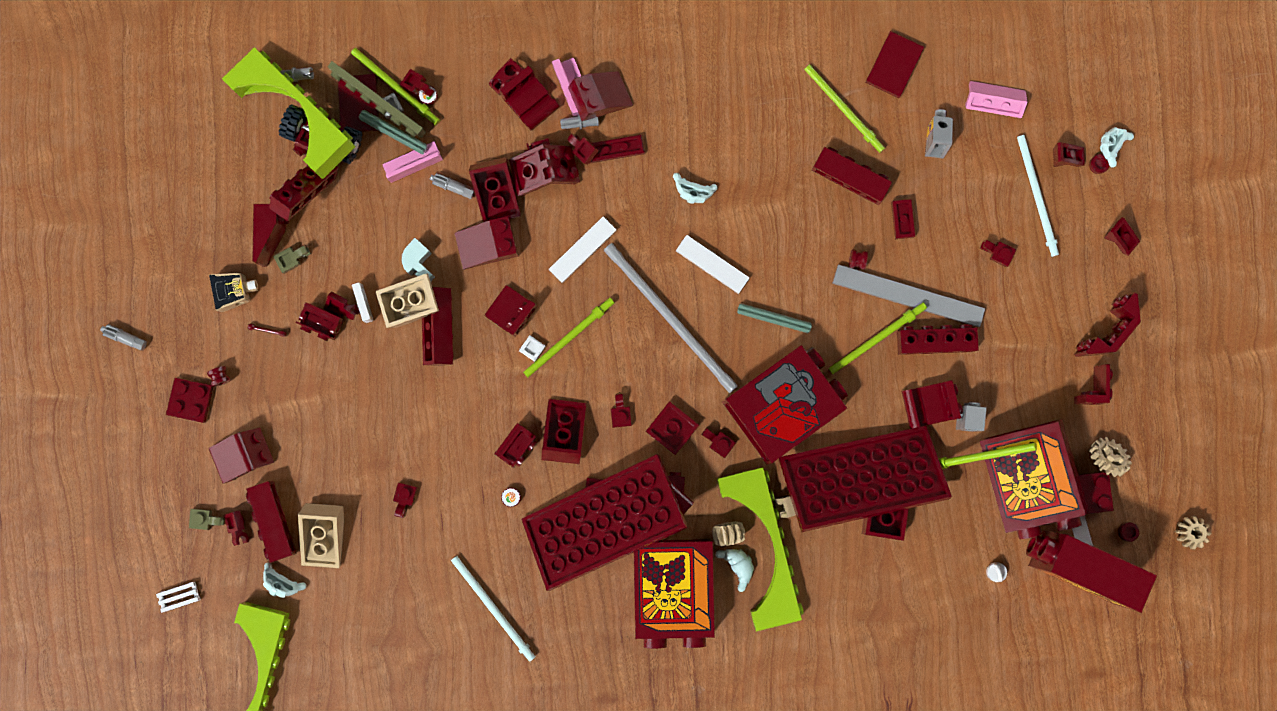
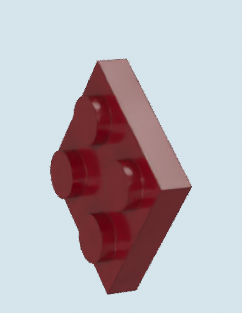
(189, 400)
(672, 428)

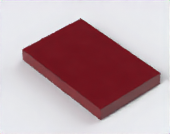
(894, 64)
(352, 104)

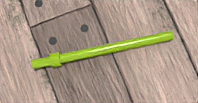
(422, 109)
(868, 134)
(596, 313)
(908, 316)
(946, 462)

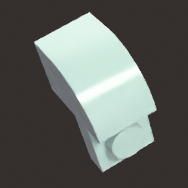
(414, 256)

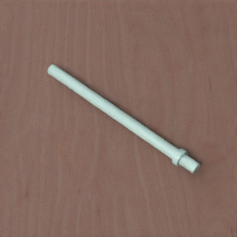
(1051, 242)
(524, 648)

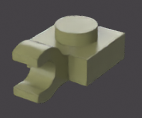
(289, 259)
(203, 519)

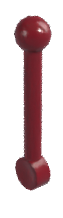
(251, 326)

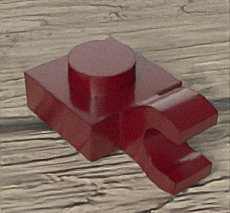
(415, 82)
(583, 148)
(999, 253)
(338, 306)
(620, 415)
(720, 444)
(404, 496)
(235, 525)

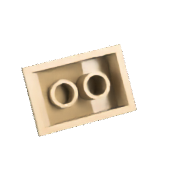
(407, 301)
(321, 535)

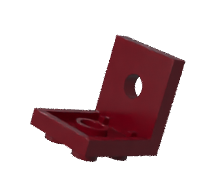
(545, 167)

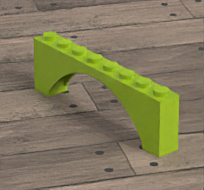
(326, 142)
(780, 602)
(266, 631)

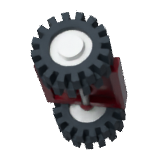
(295, 128)

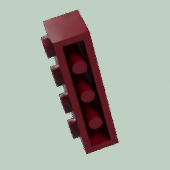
(852, 175)
(299, 191)
(437, 331)
(937, 340)
(271, 521)

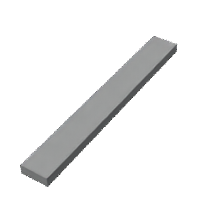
(908, 295)

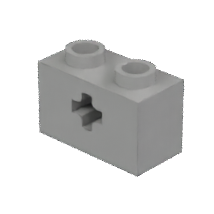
(972, 418)

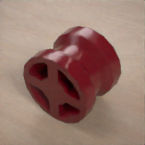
(858, 259)
(218, 376)

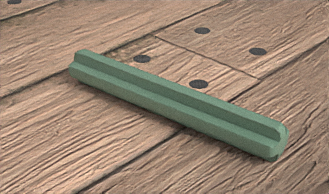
(393, 132)
(774, 318)

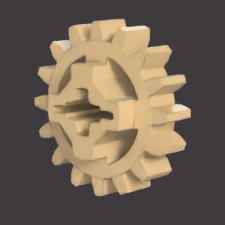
(1110, 457)

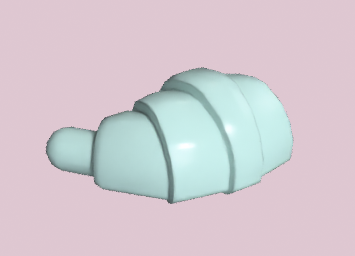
(1112, 142)
(692, 191)
(740, 564)
(278, 584)

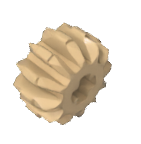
(1200, 532)
(728, 533)

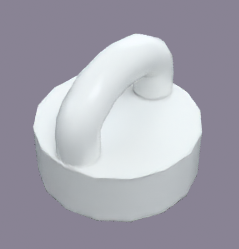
(996, 572)

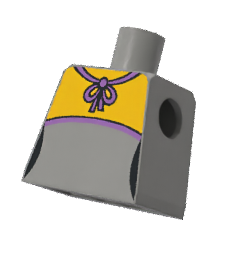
(939, 135)

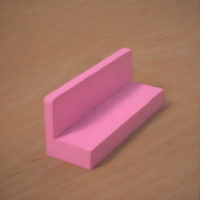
(566, 72)
(996, 99)
(411, 163)

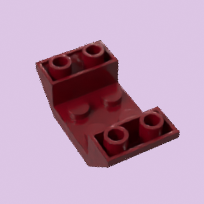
(1127, 310)

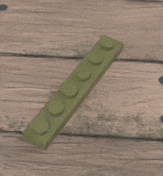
(370, 96)

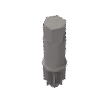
(452, 185)
(123, 337)

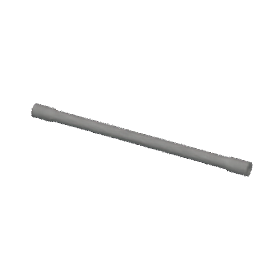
(618, 258)

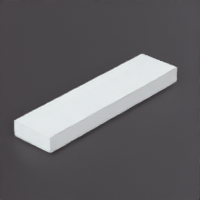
(582, 250)
(712, 264)

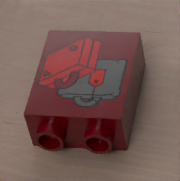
(786, 403)

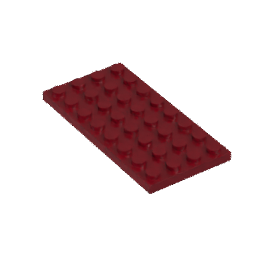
(864, 478)
(603, 523)

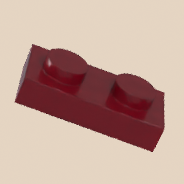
(903, 219)

